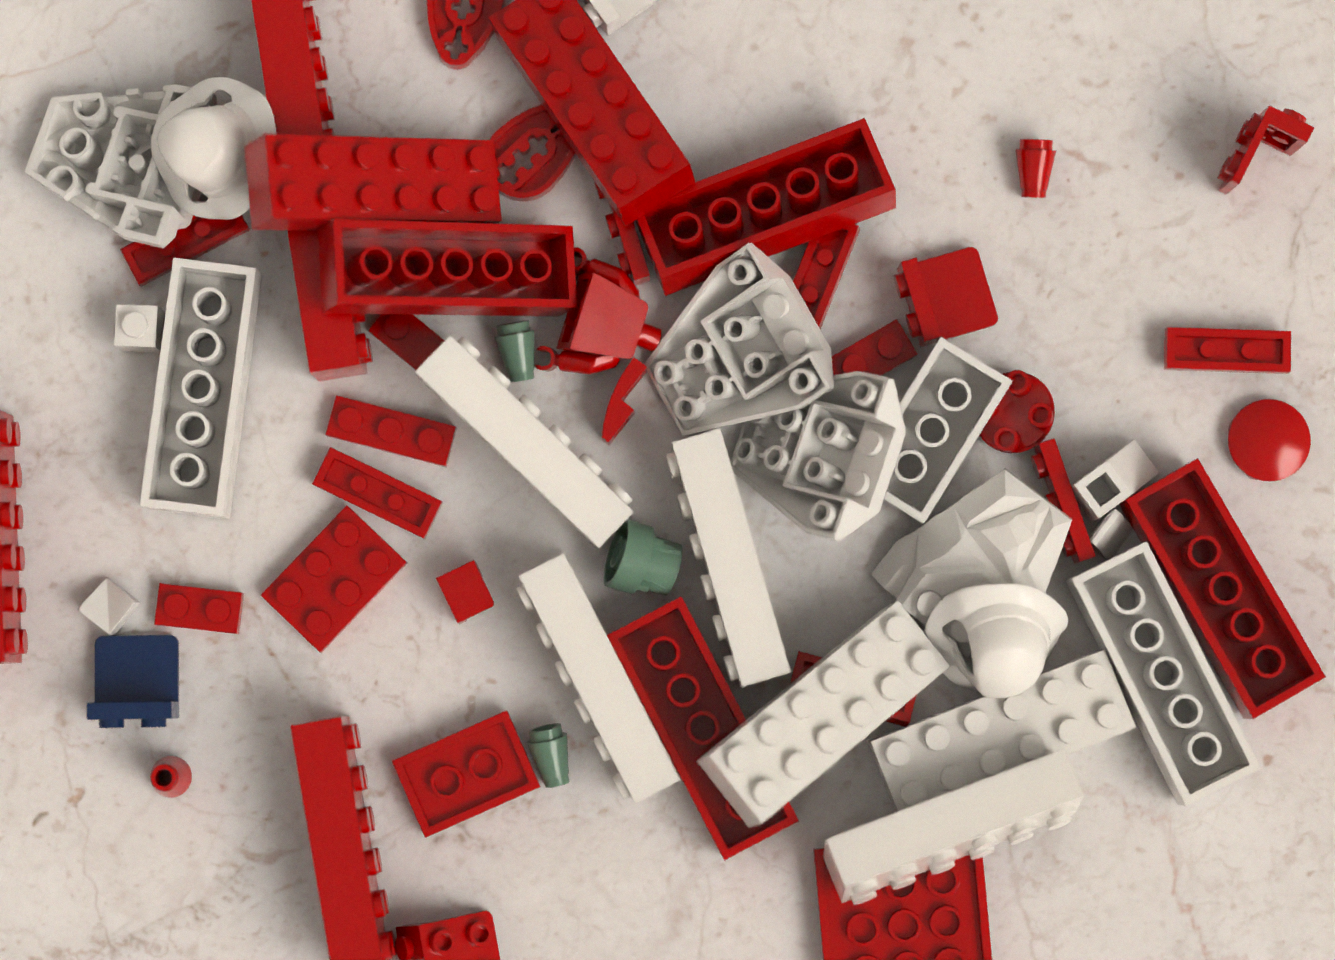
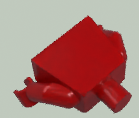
(605, 322)

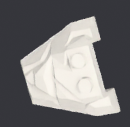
(103, 163)
(986, 538)

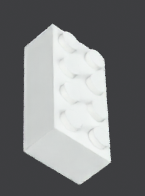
(941, 423)

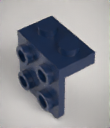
(135, 680)

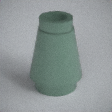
(516, 349)
(550, 753)

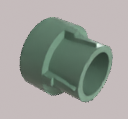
(641, 560)

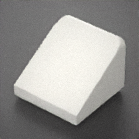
(1110, 534)

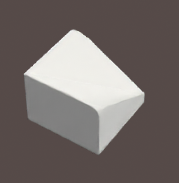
(109, 606)

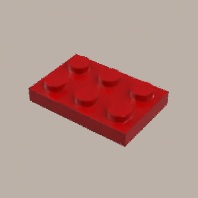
(334, 579)
(466, 773)

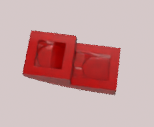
(618, 412)

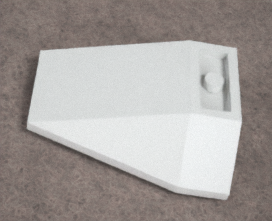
(741, 348)
(830, 458)

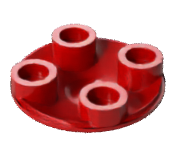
(1021, 416)
(1269, 440)

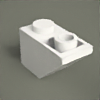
(1113, 480)

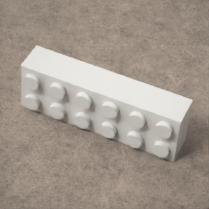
(201, 388)
(524, 442)
(729, 558)
(1163, 674)
(598, 677)
(823, 714)
(986, 736)
(953, 827)

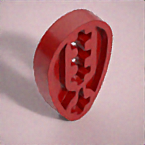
(475, 28)
(545, 169)

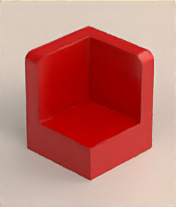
(465, 591)

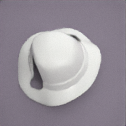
(208, 146)
(1009, 636)

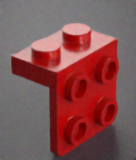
(1278, 129)
(945, 296)
(452, 938)

